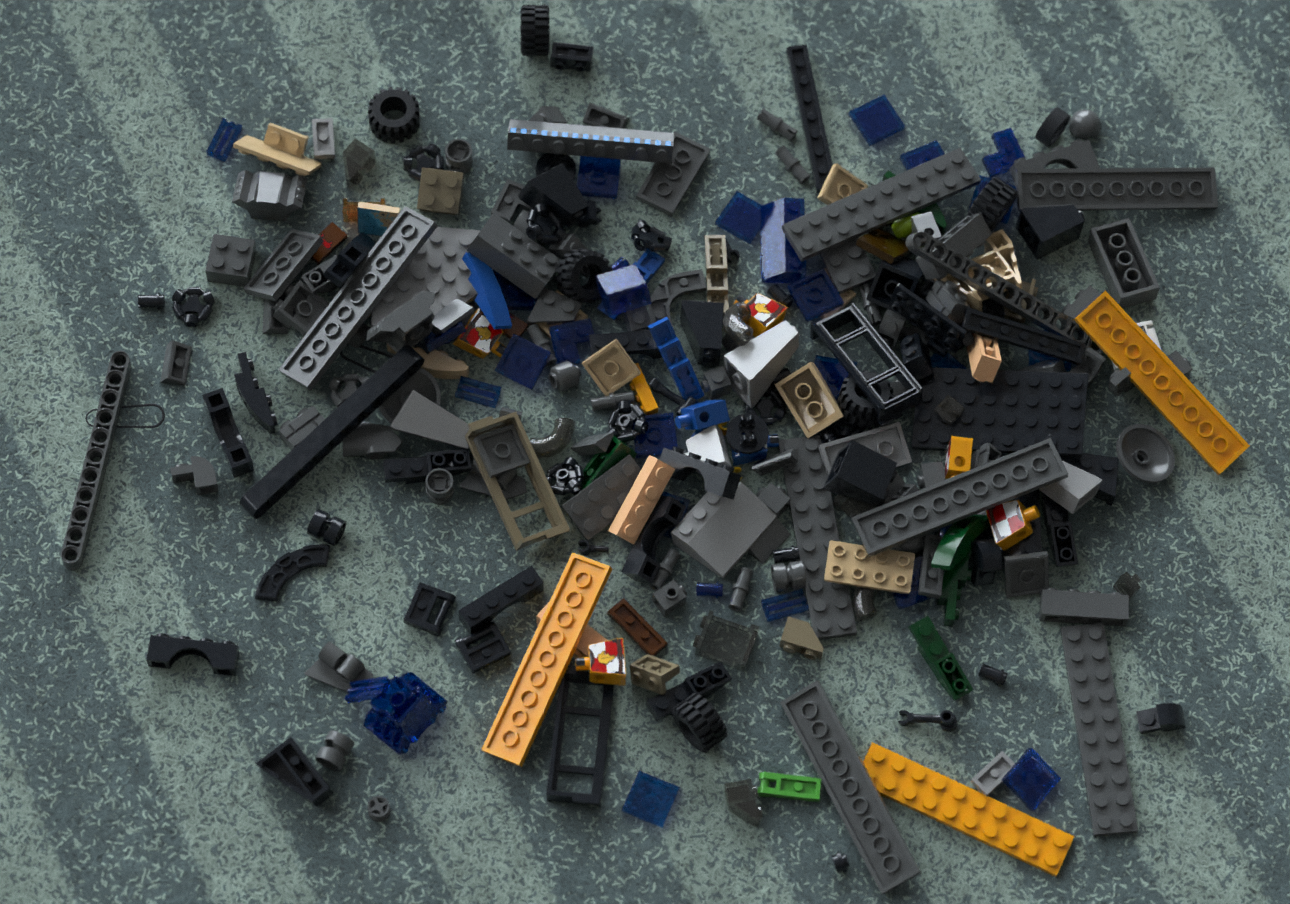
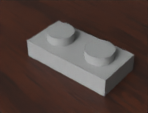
(323, 138)
(990, 776)

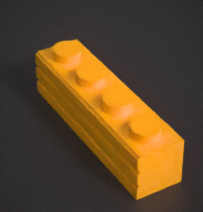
(643, 394)

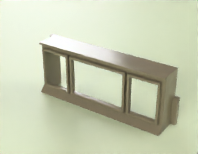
(536, 474)

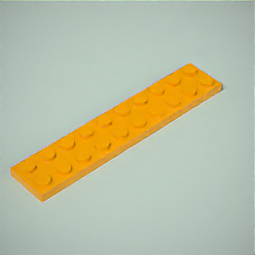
(1162, 382)
(546, 659)
(967, 810)

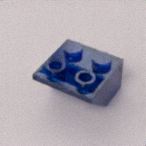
(623, 290)

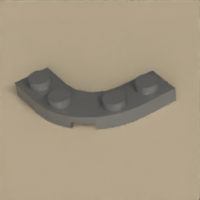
(671, 289)
(1120, 382)

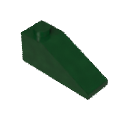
(604, 461)

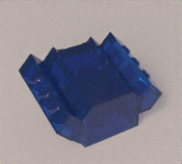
(404, 712)

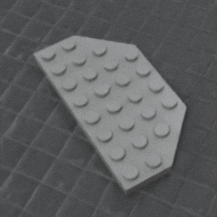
(435, 269)

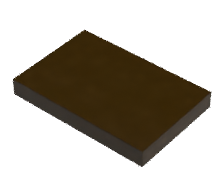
(883, 245)

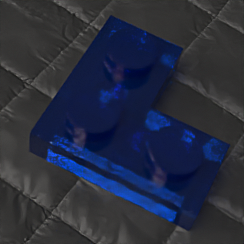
(1008, 152)
(566, 336)

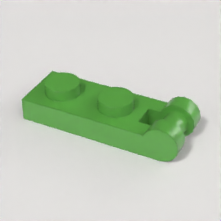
(789, 786)

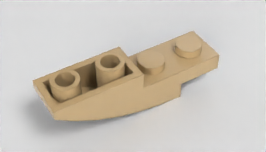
(440, 364)

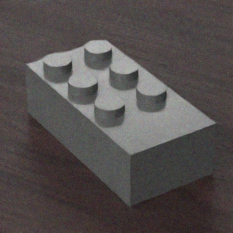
(514, 255)
(1123, 263)

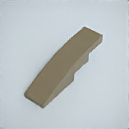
(716, 269)

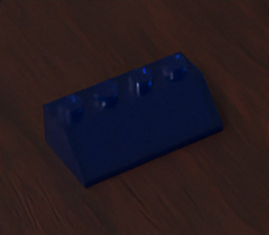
(778, 257)

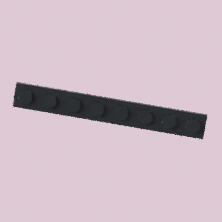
(810, 113)

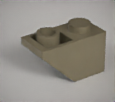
(801, 638)

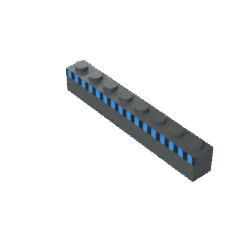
(590, 141)

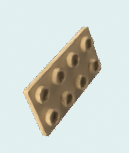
(281, 147)
(884, 571)

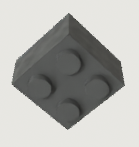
(230, 260)

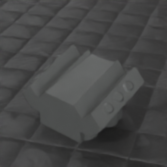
(269, 194)
(406, 324)

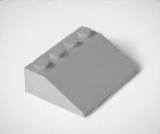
(722, 529)

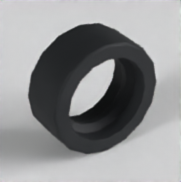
(1052, 127)

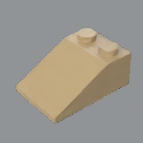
(809, 399)

